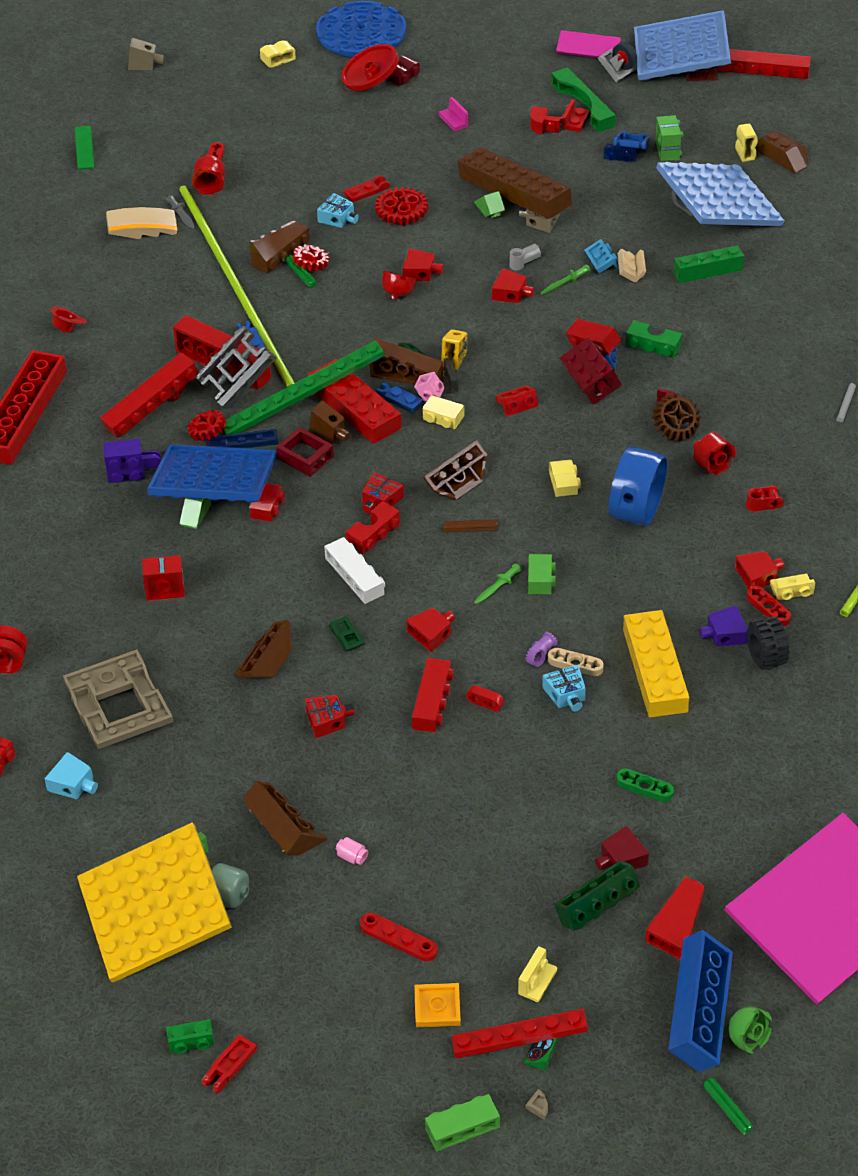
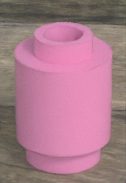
(351, 851)

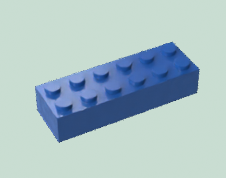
(700, 1001)

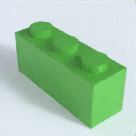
(462, 1122)

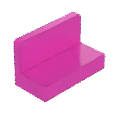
(455, 115)

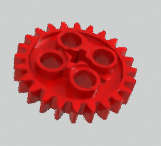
(401, 206)

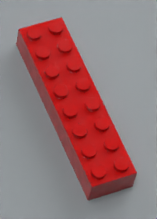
(27, 400)

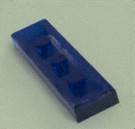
(245, 440)

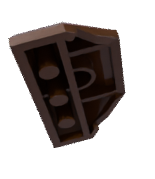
(783, 150)
(459, 473)
(267, 653)

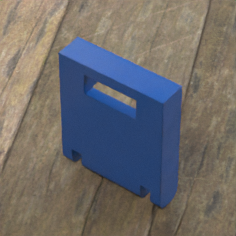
(631, 140)

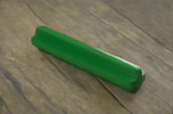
(303, 274)
(728, 1106)

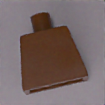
(327, 423)

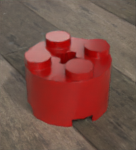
(713, 453)

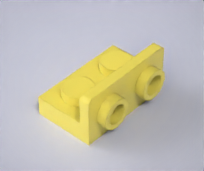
(792, 587)
(536, 976)

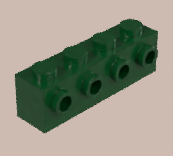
(597, 895)

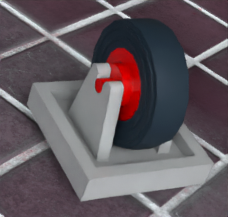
(619, 61)

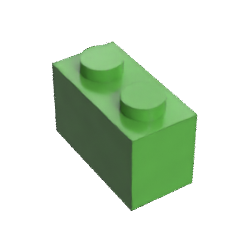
(540, 574)

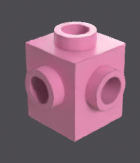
(429, 385)

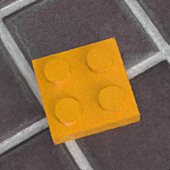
(437, 1005)

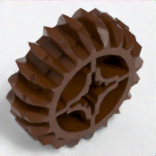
(690, 415)

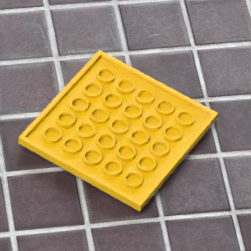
(153, 902)

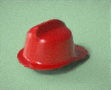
(65, 319)

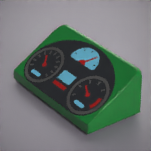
(541, 1053)

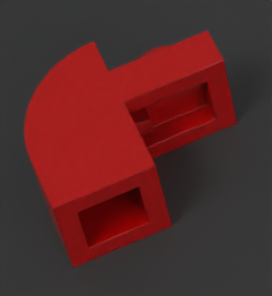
(542, 122)

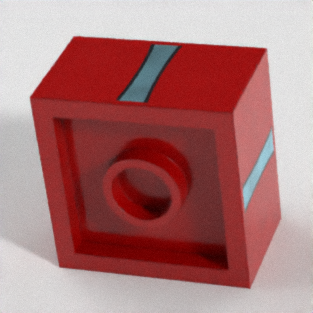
(163, 578)

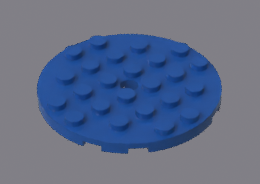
(341, 27)

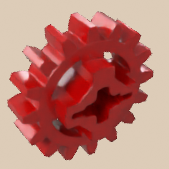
(310, 258)
(206, 425)

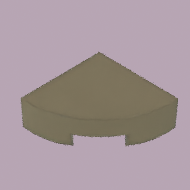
(538, 1104)

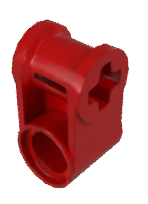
(762, 499)

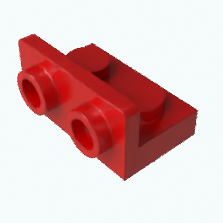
(574, 118)
(518, 400)

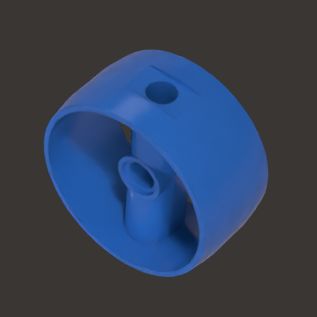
(638, 486)

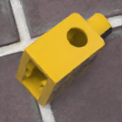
(456, 343)

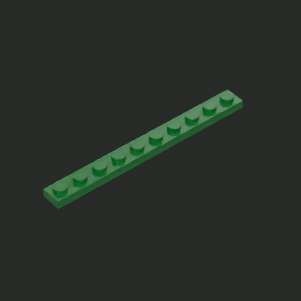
(303, 388)

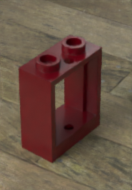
(314, 462)

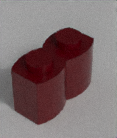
(405, 70)

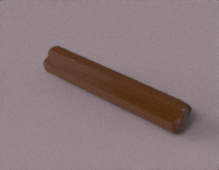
(470, 525)

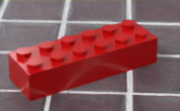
(203, 341)
(361, 407)

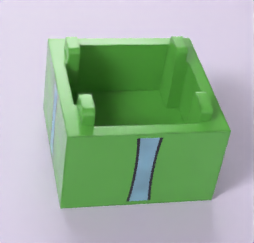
(668, 138)

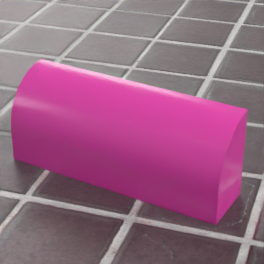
(585, 44)

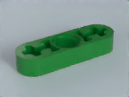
(642, 778)

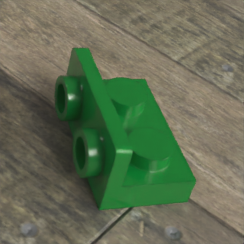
(190, 1036)

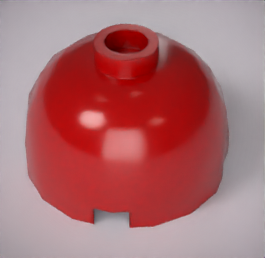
(397, 284)

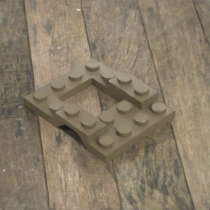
(108, 679)

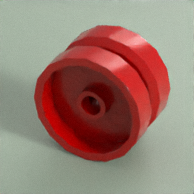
(12, 649)

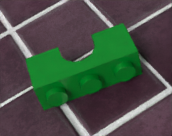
(666, 344)

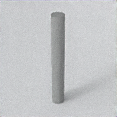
(846, 402)

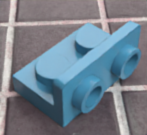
(600, 256)

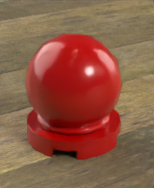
(208, 175)

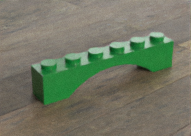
(568, 83)

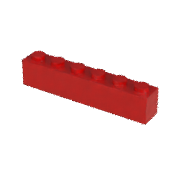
(768, 64)
(149, 395)

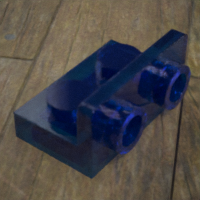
(620, 153)

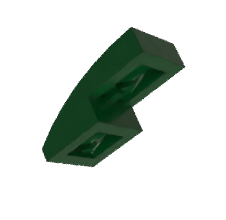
(346, 634)

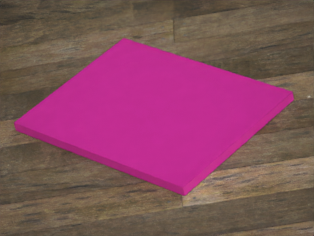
(809, 910)

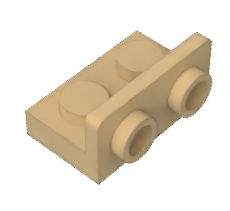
(631, 266)

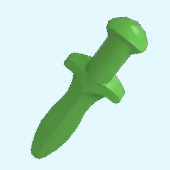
(571, 277)
(502, 579)

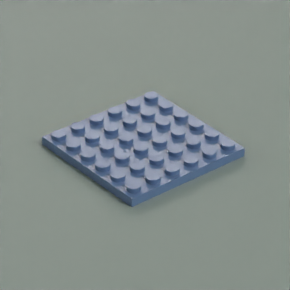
(682, 45)
(719, 194)

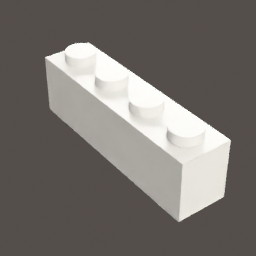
(354, 570)

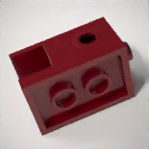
(590, 371)

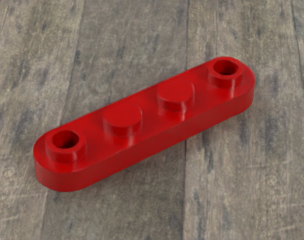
(398, 937)

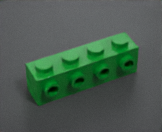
(708, 264)

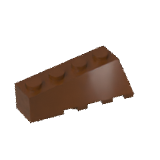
(274, 248)
(281, 819)

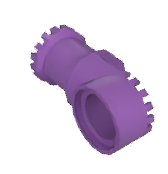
(540, 647)

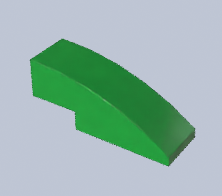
(84, 147)

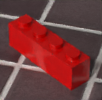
(432, 694)

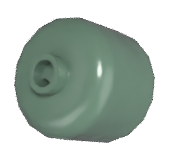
(231, 883)

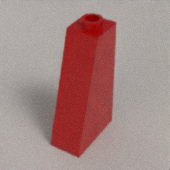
(676, 918)

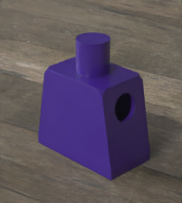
(725, 628)

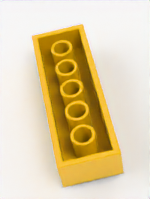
(656, 663)

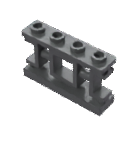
(245, 376)

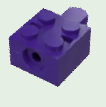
(127, 461)

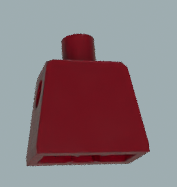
(622, 847)

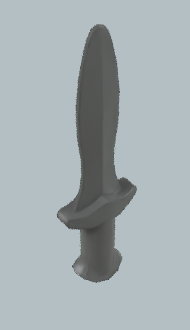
(178, 208)

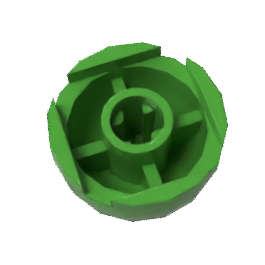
(750, 1023)

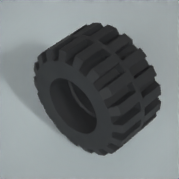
(768, 642)

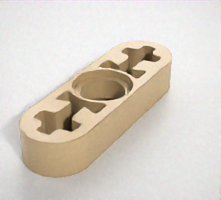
(570, 655)

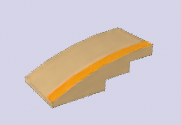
(141, 221)

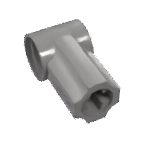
(519, 256)

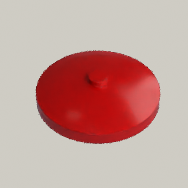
(370, 67)

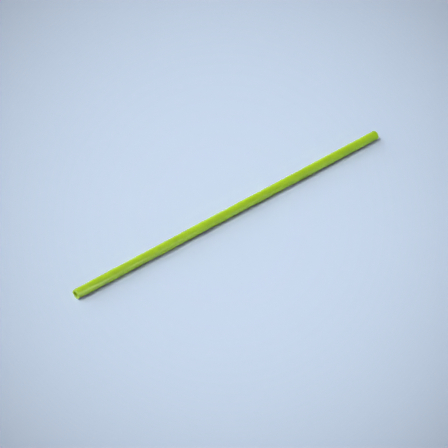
(236, 285)

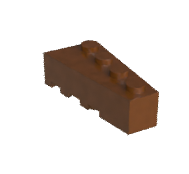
(403, 364)

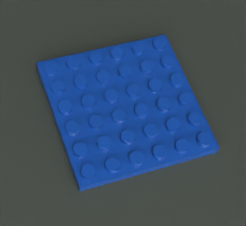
(212, 473)

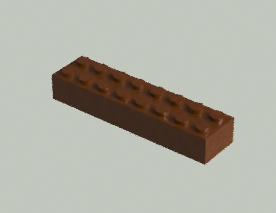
(515, 182)

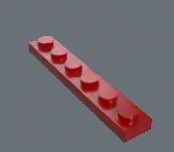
(519, 1033)

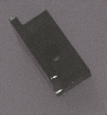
(449, 378)

